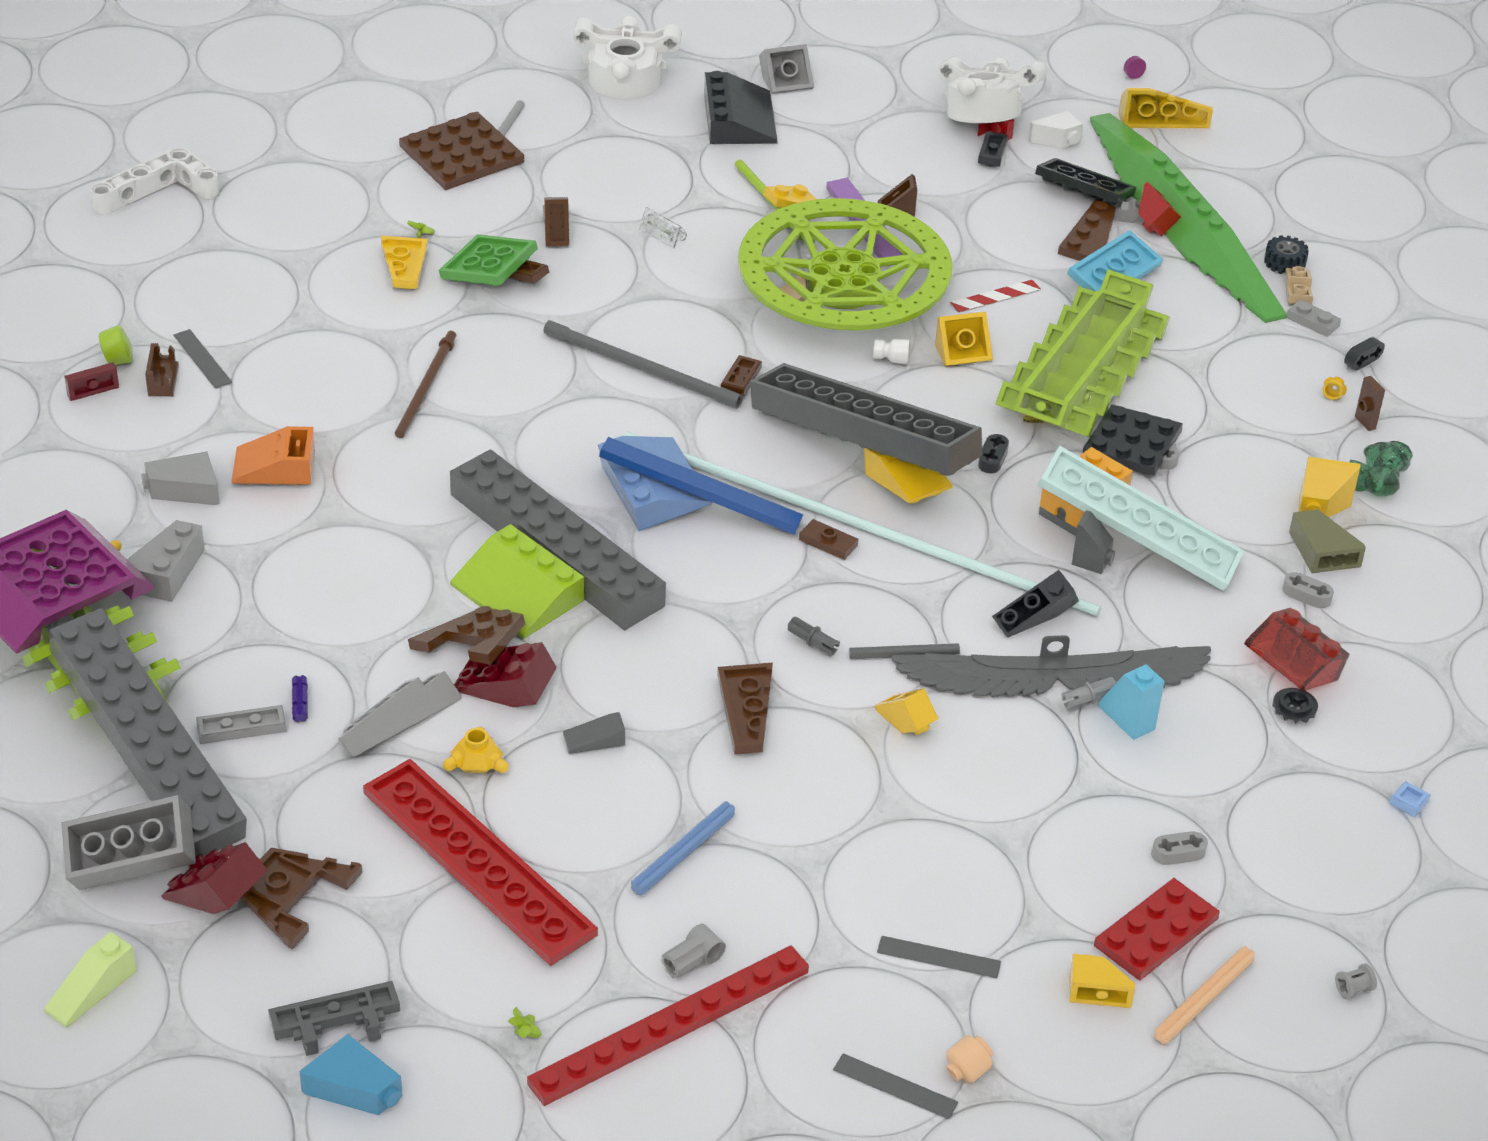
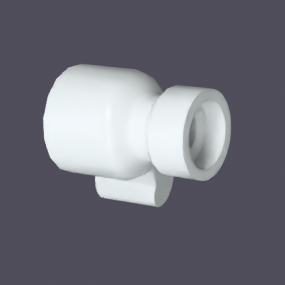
(896, 351)

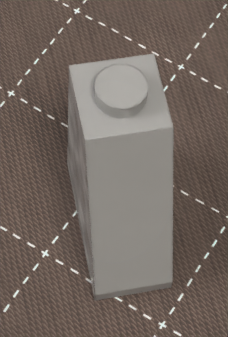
(182, 479)

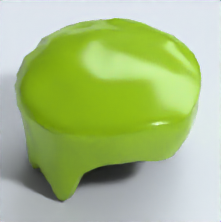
(116, 345)

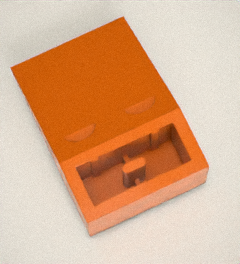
(276, 458)

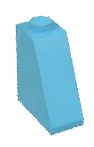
(1135, 701)

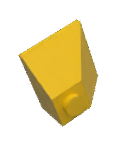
(1328, 485)

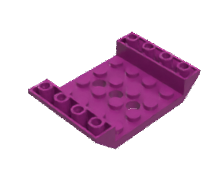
(38, 595)

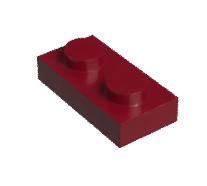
(91, 381)

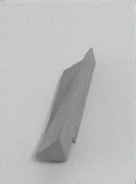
(399, 711)

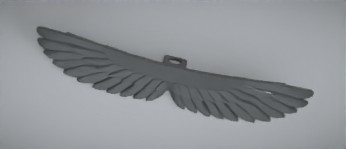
(1038, 673)

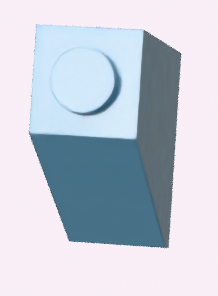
(352, 1078)

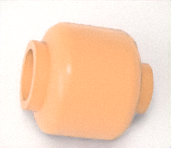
(969, 1059)

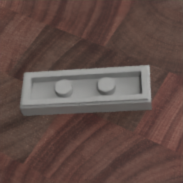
(241, 724)

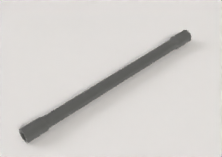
(719, 393)

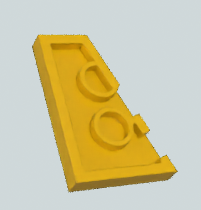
(404, 259)

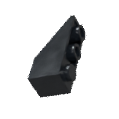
(1037, 605)

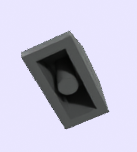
(1092, 545)

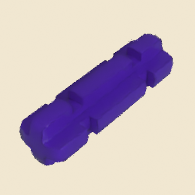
(299, 698)

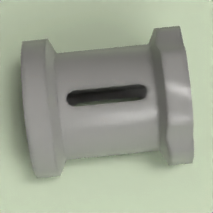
(1356, 981)

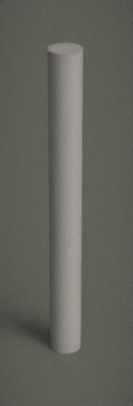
(511, 117)

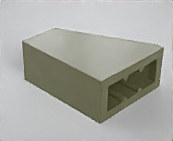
(1325, 543)

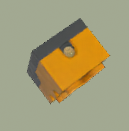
(1064, 513)

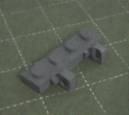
(310, 1017)

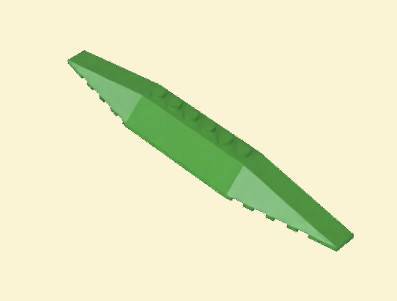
(1200, 232)

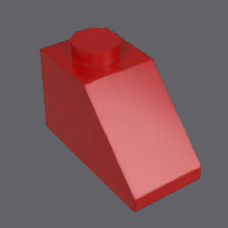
(1156, 211)

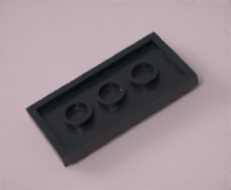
(1085, 180)

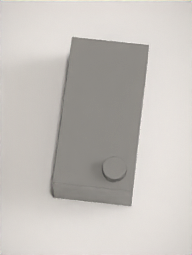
(128, 842)

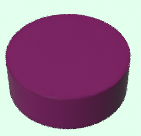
(1134, 67)

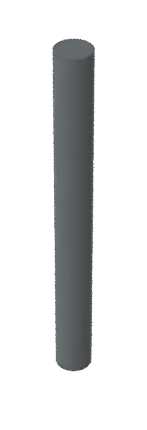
(888, 651)

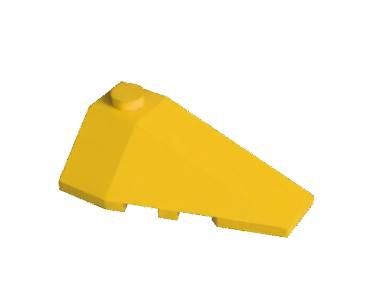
(1161, 110)

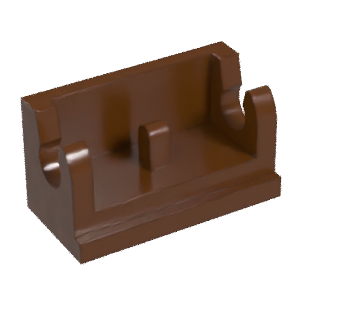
(161, 372)

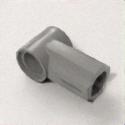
(699, 947)

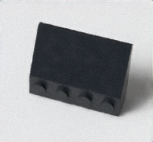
(738, 110)

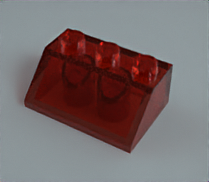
(1298, 649)

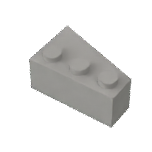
(169, 558)

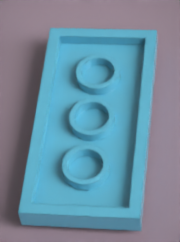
(1123, 255)

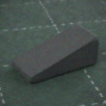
(596, 734)

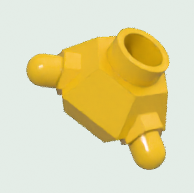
(476, 754)

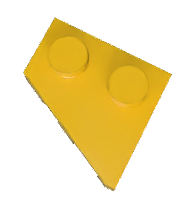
(787, 195)

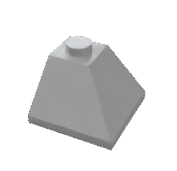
(786, 68)

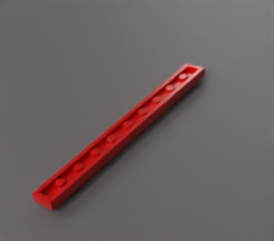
(666, 1025)

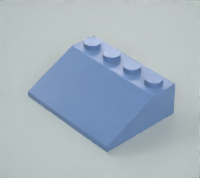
(645, 498)

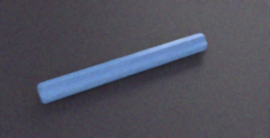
(682, 848)

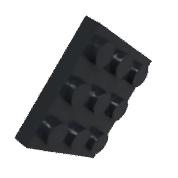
(1134, 438)

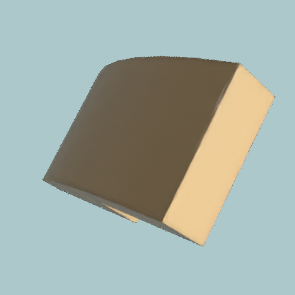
(1298, 285)

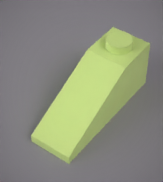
(93, 978)

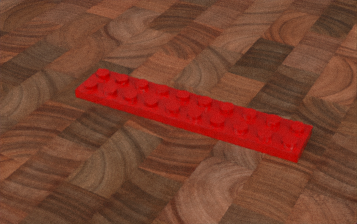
(481, 862)

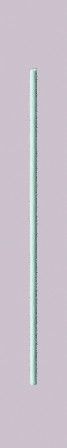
(874, 528)

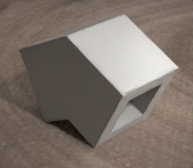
(1129, 211)

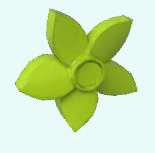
(421, 228)
(524, 1024)

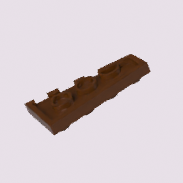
(1090, 232)
(746, 701)

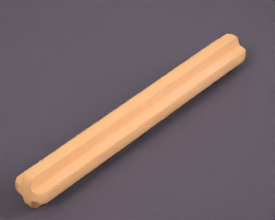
(1204, 995)

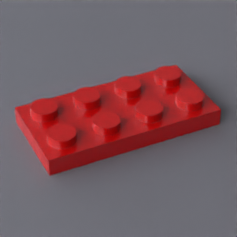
(1156, 929)

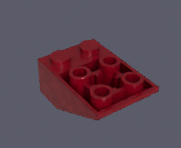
(512, 679)
(216, 879)

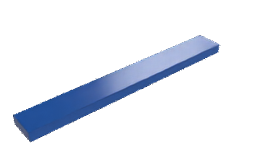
(701, 485)

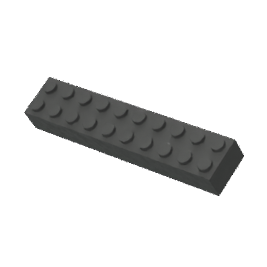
(867, 419)
(612, 578)
(145, 727)

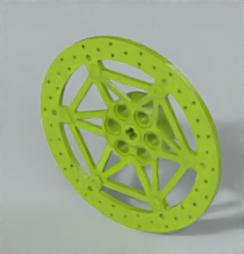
(844, 274)

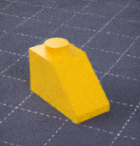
(908, 711)
(1099, 982)

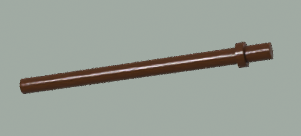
(445, 345)

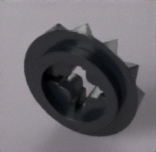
(1297, 698)

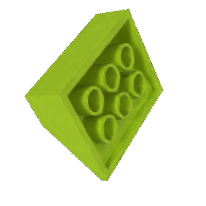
(520, 577)

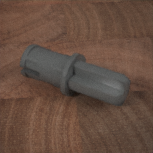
(813, 636)

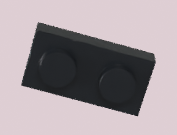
(993, 149)

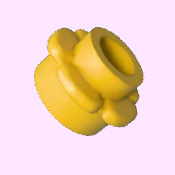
(1328, 389)

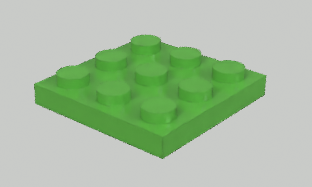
(488, 259)

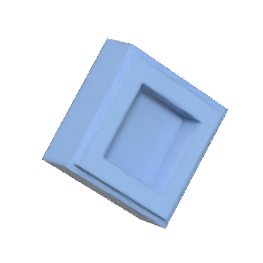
(1410, 799)

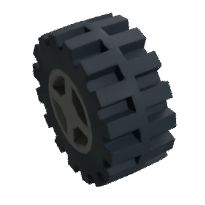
(1285, 253)

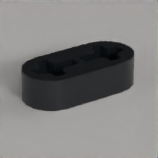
(1364, 353)
(996, 454)

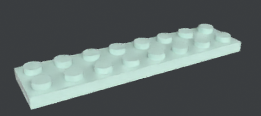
(1141, 518)

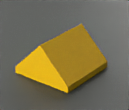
(963, 339)

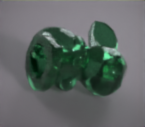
(1383, 467)

